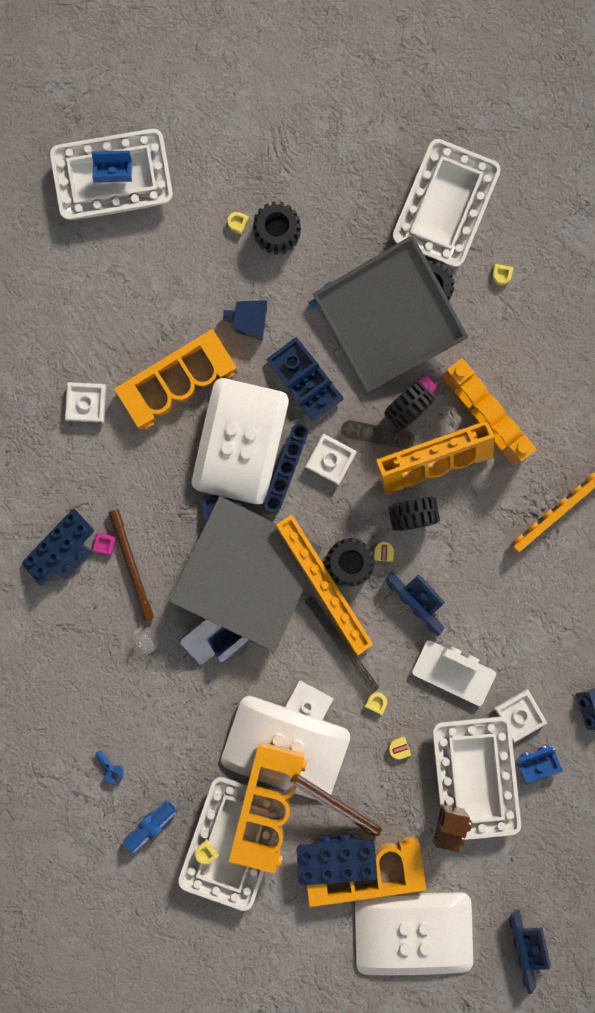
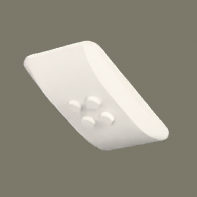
(84, 199)
(447, 201)
(240, 441)
(272, 724)
(479, 774)
(221, 879)
(414, 934)

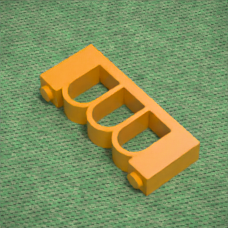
(135, 403)
(485, 407)
(436, 457)
(256, 854)
(413, 881)

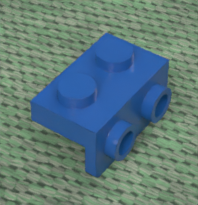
(112, 166)
(539, 764)

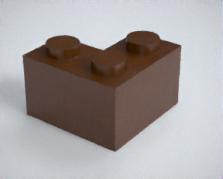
(452, 828)

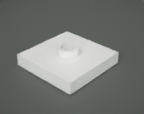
(85, 402)
(330, 459)
(309, 701)
(522, 714)

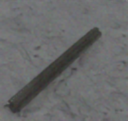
(341, 644)

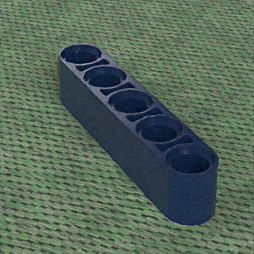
(293, 460)

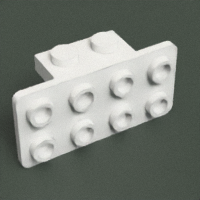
(454, 672)

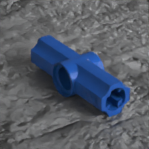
(150, 826)

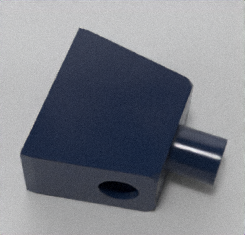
(248, 318)

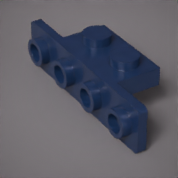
(420, 598)
(531, 950)

